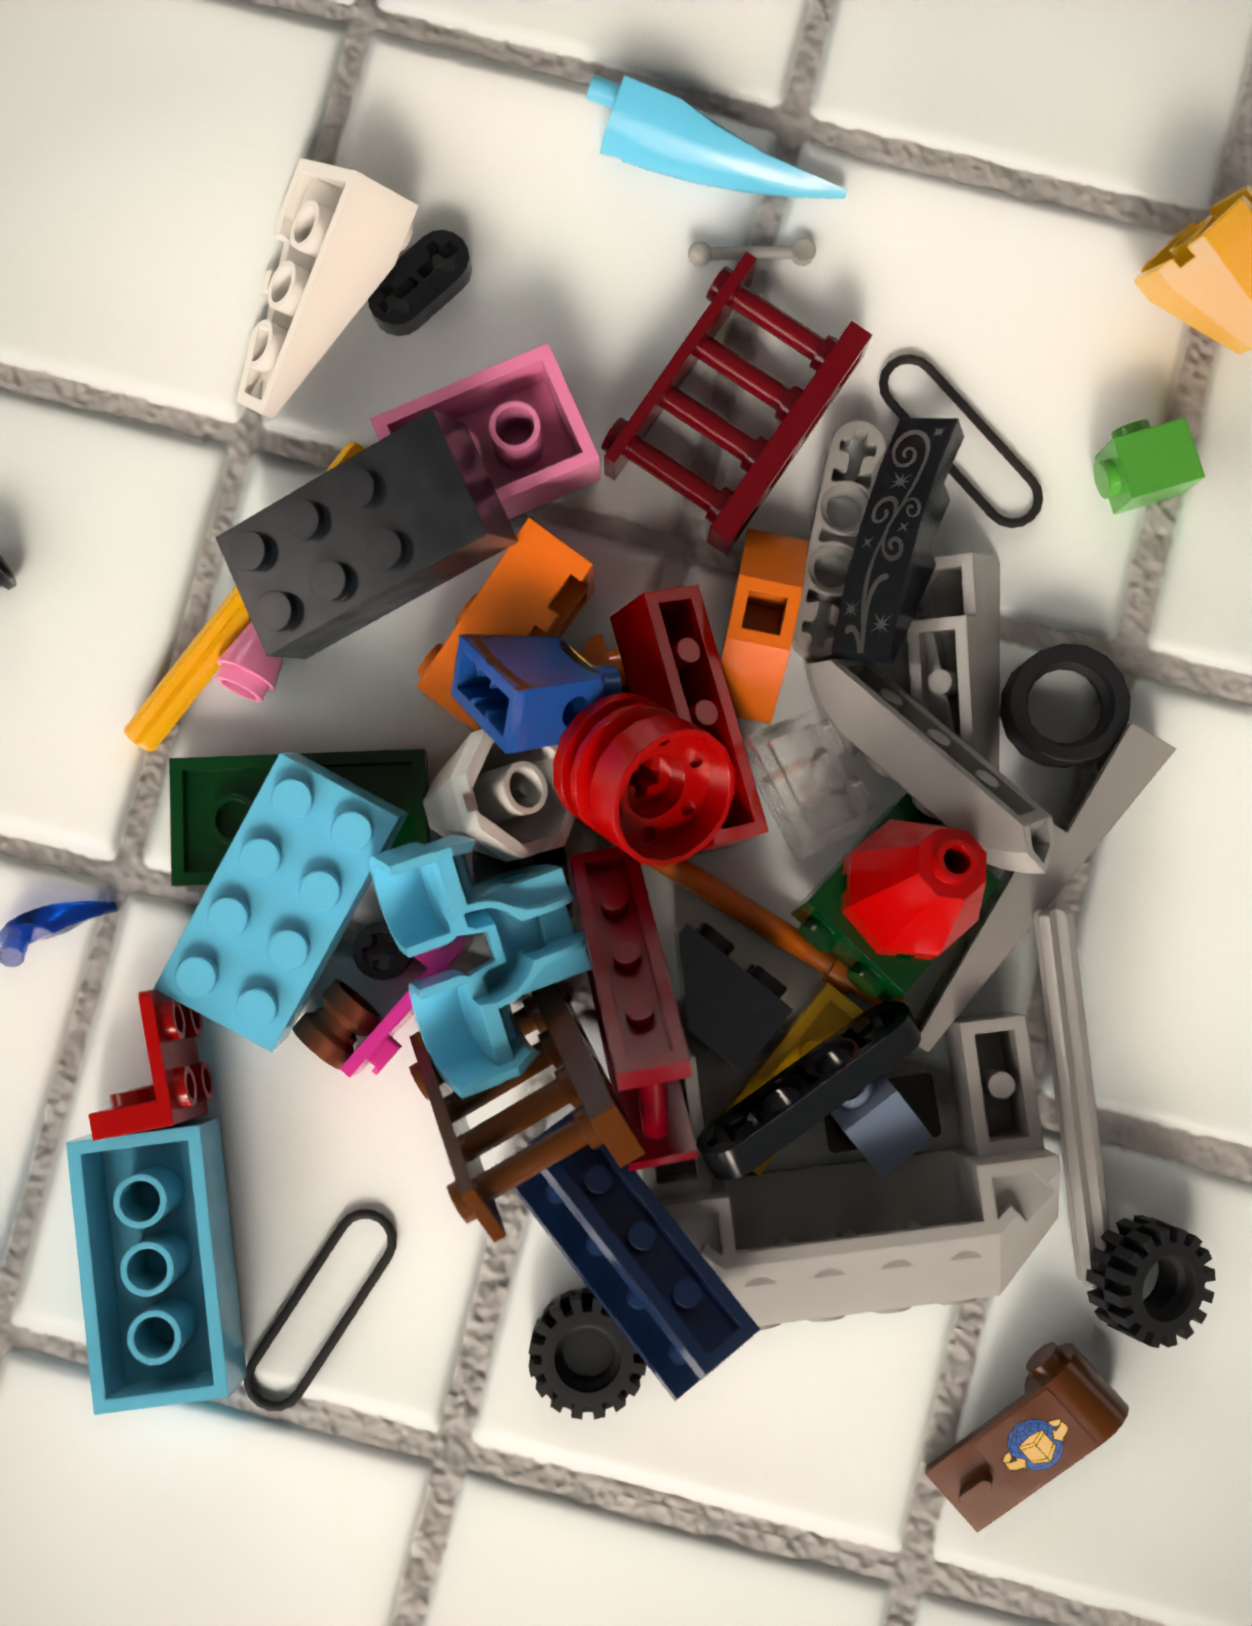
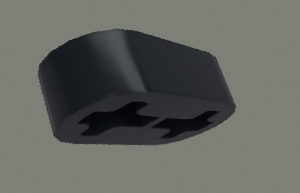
(429, 293)

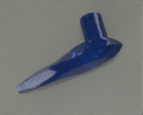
(44, 924)

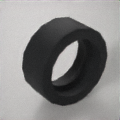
(1100, 673)

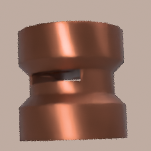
(333, 1029)

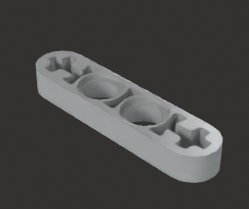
(830, 539)

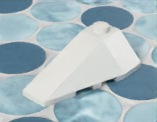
(336, 250)

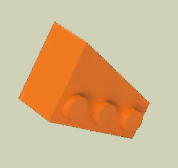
(529, 593)

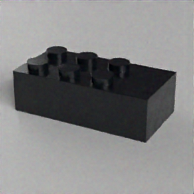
(366, 537)

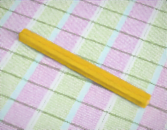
(197, 662)

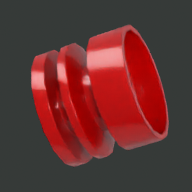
(644, 778)

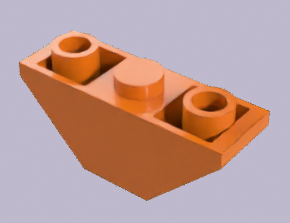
(762, 621)

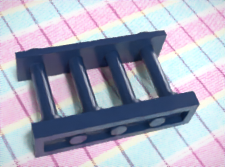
(638, 1265)

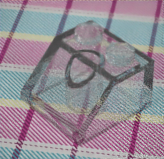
(807, 784)

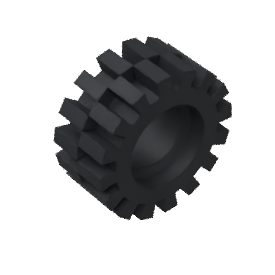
(1177, 1289)
(559, 1381)

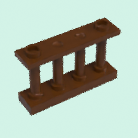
(578, 1082)

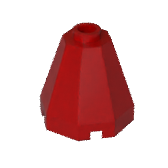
(914, 887)

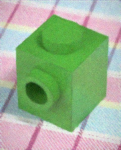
(1147, 464)

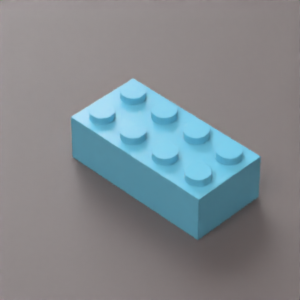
(280, 900)
(156, 1267)

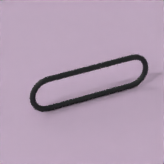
(982, 427)
(281, 1405)

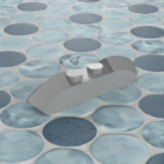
(931, 763)

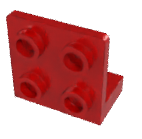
(178, 1078)

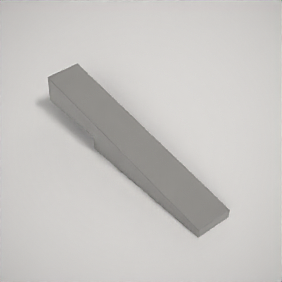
(1008, 913)

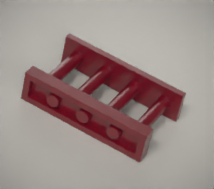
(761, 458)
(634, 1004)

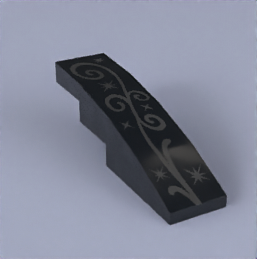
(894, 540)

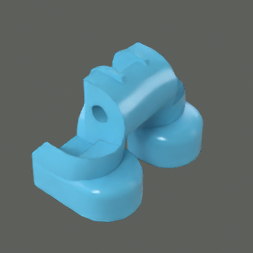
(531, 941)

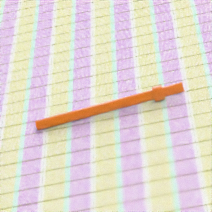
(761, 922)

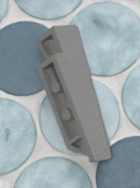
(958, 650)

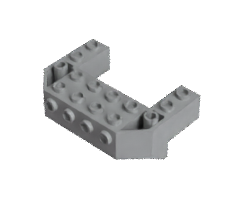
(855, 1243)

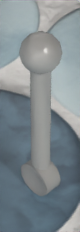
(801, 252)

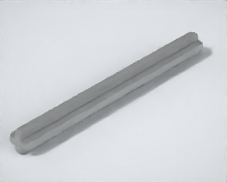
(1072, 1083)

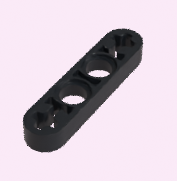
(809, 1089)

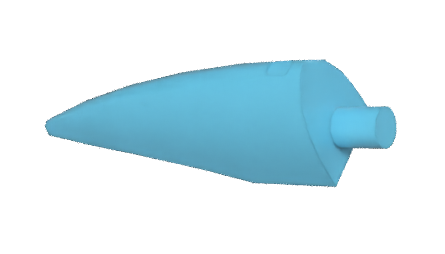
(679, 141)

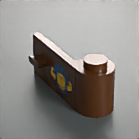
(1033, 1440)

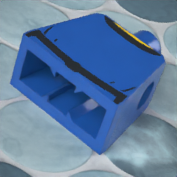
(526, 687)

